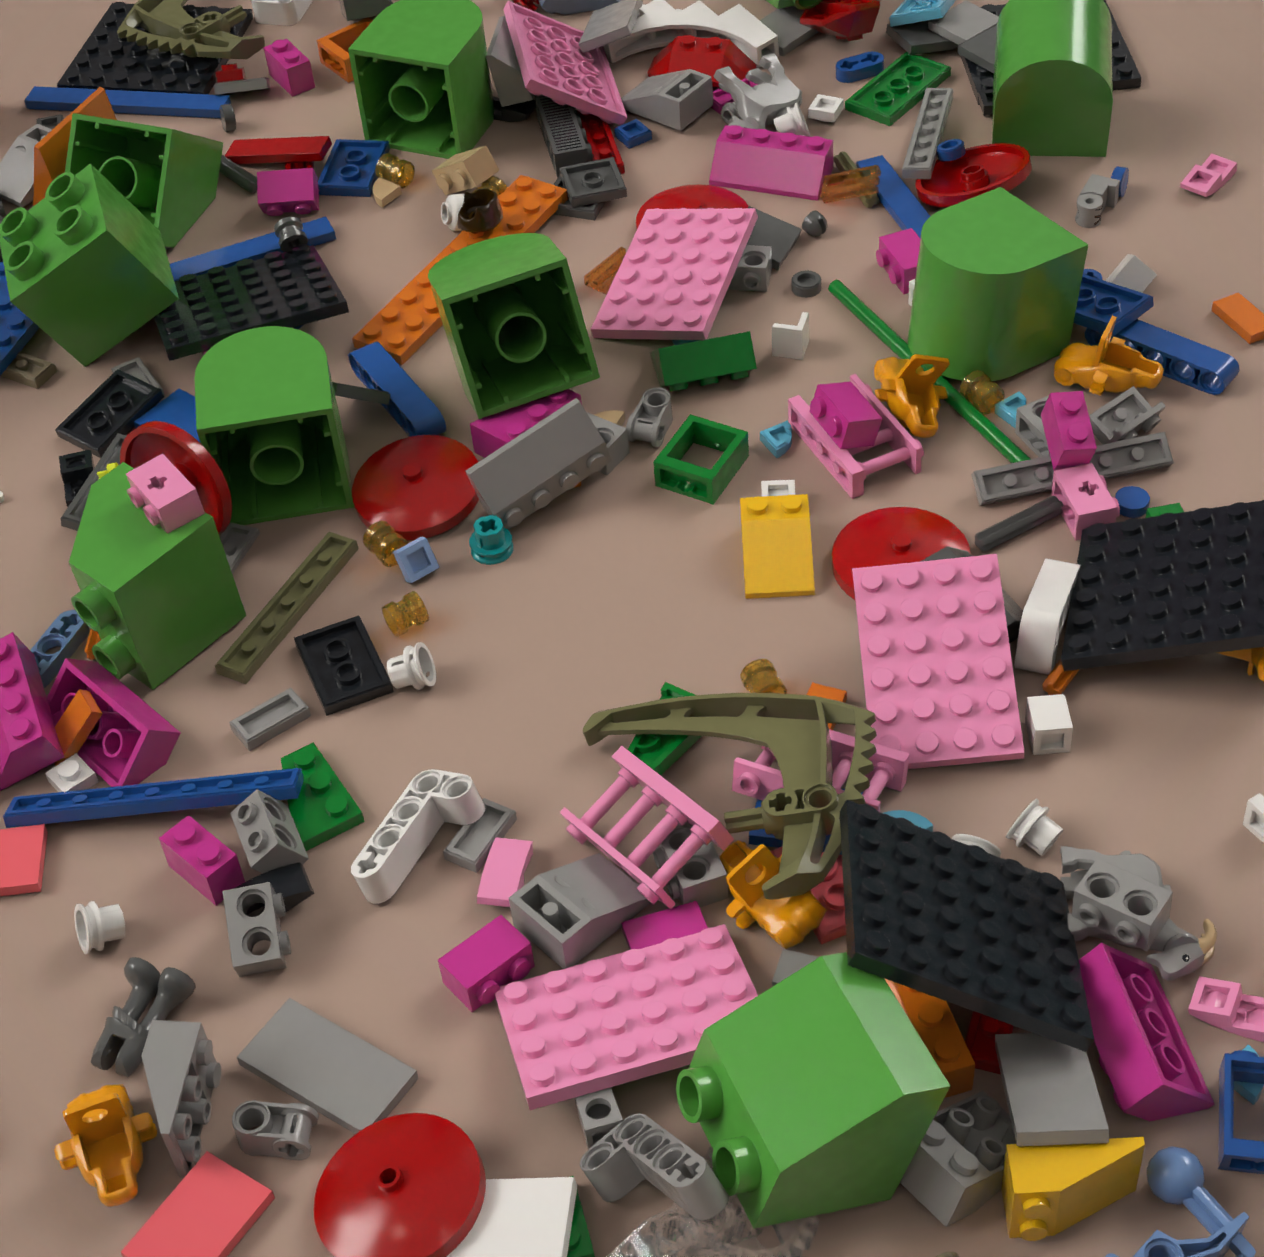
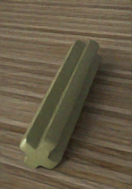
(844, 163)

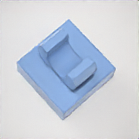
(416, 559)

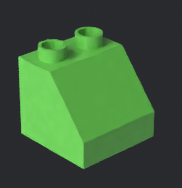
(150, 168)
(146, 590)
(813, 1094)

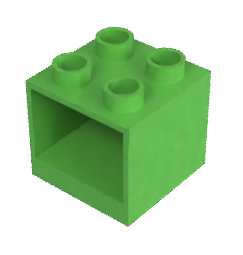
(85, 264)

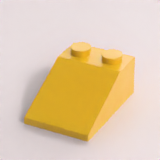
(777, 546)
(1063, 1184)

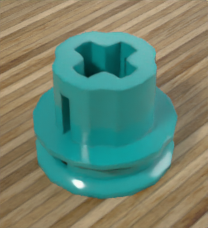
(491, 541)

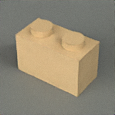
(465, 170)

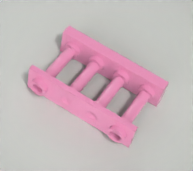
(838, 461)
(890, 770)
(679, 811)

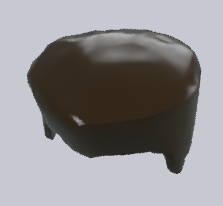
(480, 211)

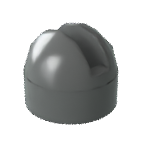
(815, 224)

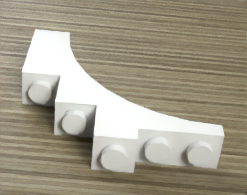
(662, 24)

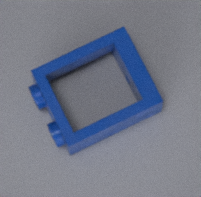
(1236, 1153)

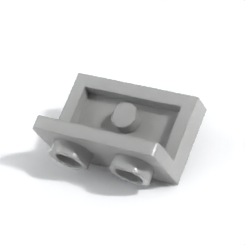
(1124, 417)

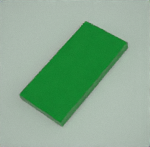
(897, 88)

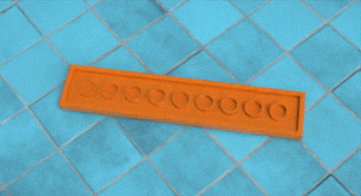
(413, 312)

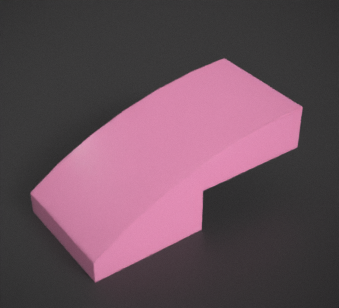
(1210, 176)
(504, 871)
(1226, 1008)

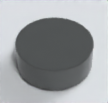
(227, 117)
(806, 284)

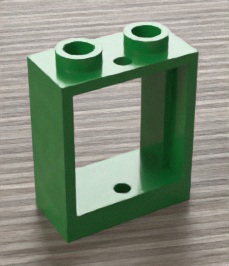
(704, 483)

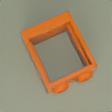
(334, 48)

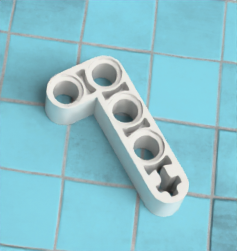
(279, 11)
(1045, 616)
(411, 826)

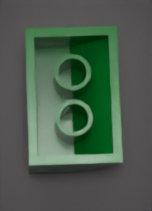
(704, 361)

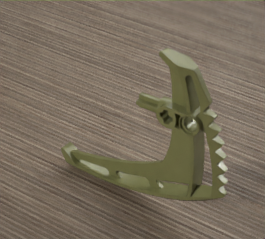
(180, 33)
(799, 739)

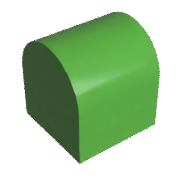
(424, 77)
(1053, 77)
(994, 287)
(512, 321)
(273, 424)

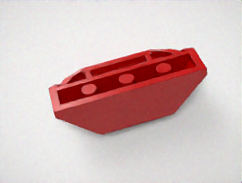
(842, 18)
(701, 55)

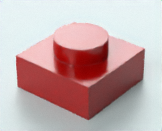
(230, 72)

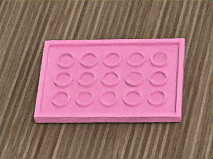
(559, 69)
(675, 274)
(938, 661)
(620, 1014)

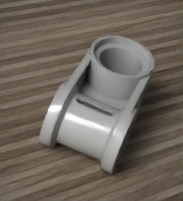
(651, 417)
(279, 1130)

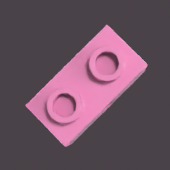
(164, 494)
(1084, 498)

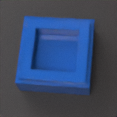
(633, 133)

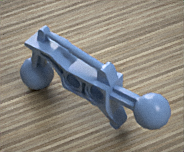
(1179, 1179)

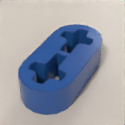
(859, 67)

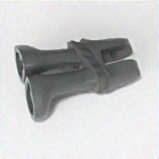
(122, 1035)

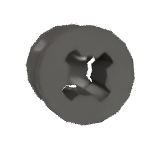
(290, 233)

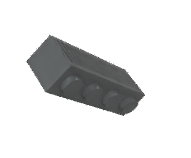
(562, 133)

